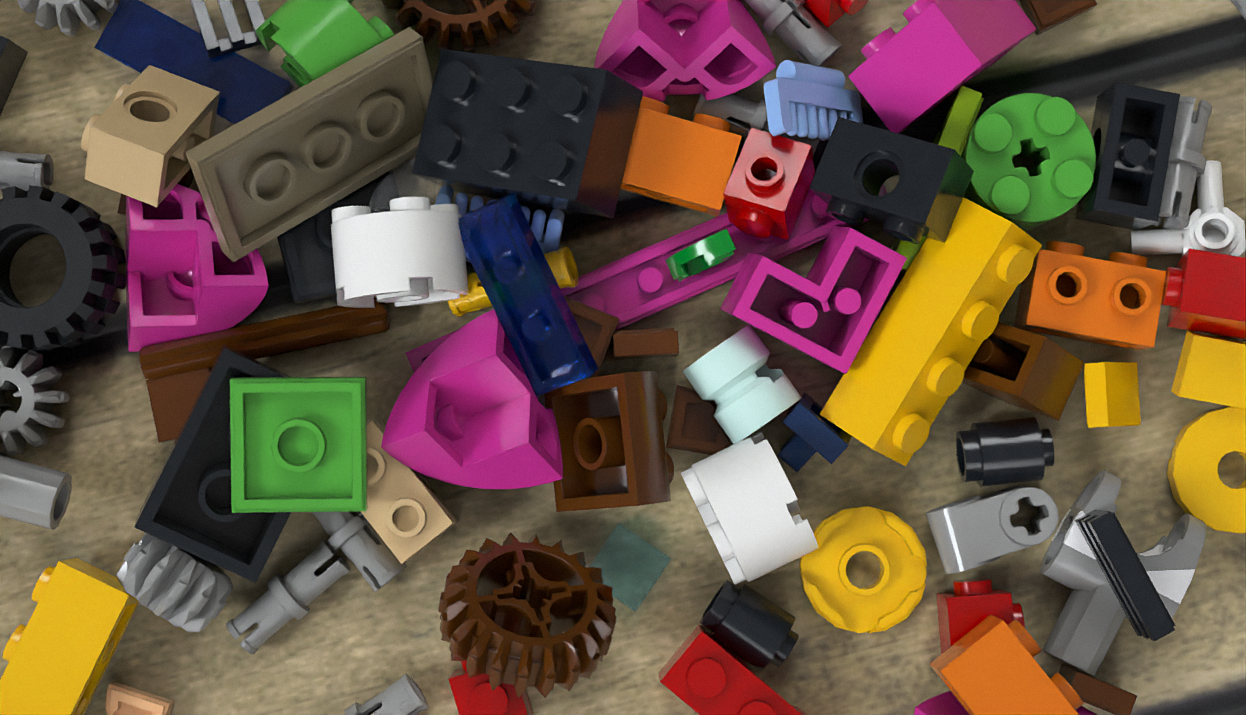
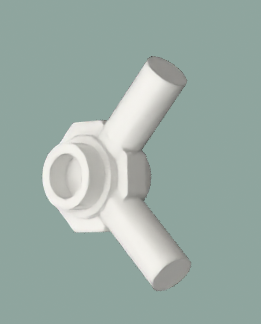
(1209, 228)

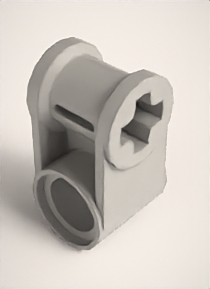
(980, 527)

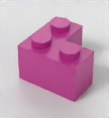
(935, 55)
(828, 309)

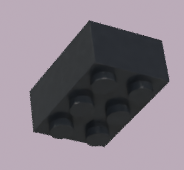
(528, 130)
(193, 488)

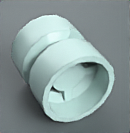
(741, 384)

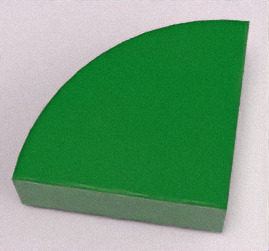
(701, 256)

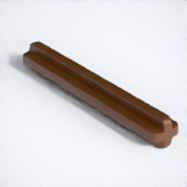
(264, 338)

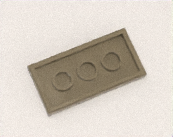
(314, 145)

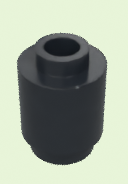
(1004, 452)
(750, 625)

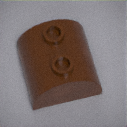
(611, 442)

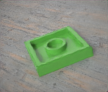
(298, 444)

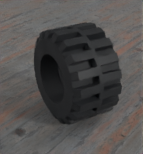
(88, 278)

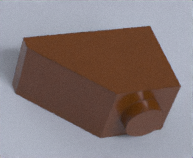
(1024, 371)

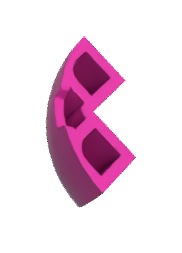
(685, 47)
(179, 275)
(475, 415)

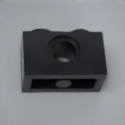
(1132, 152)
(865, 156)

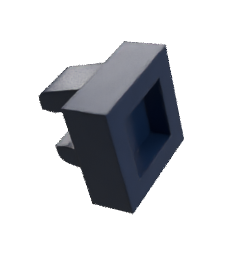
(811, 435)

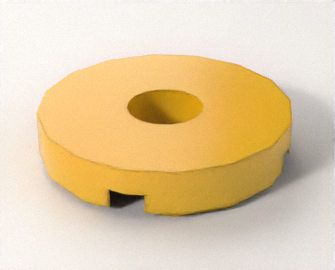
(1195, 467)
(900, 578)

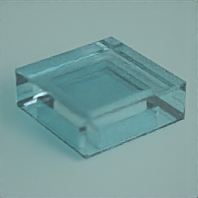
(629, 566)

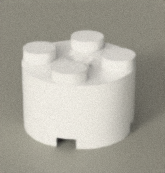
(398, 254)
(749, 509)

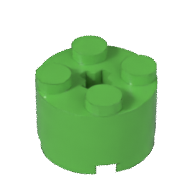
(319, 36)
(1055, 141)

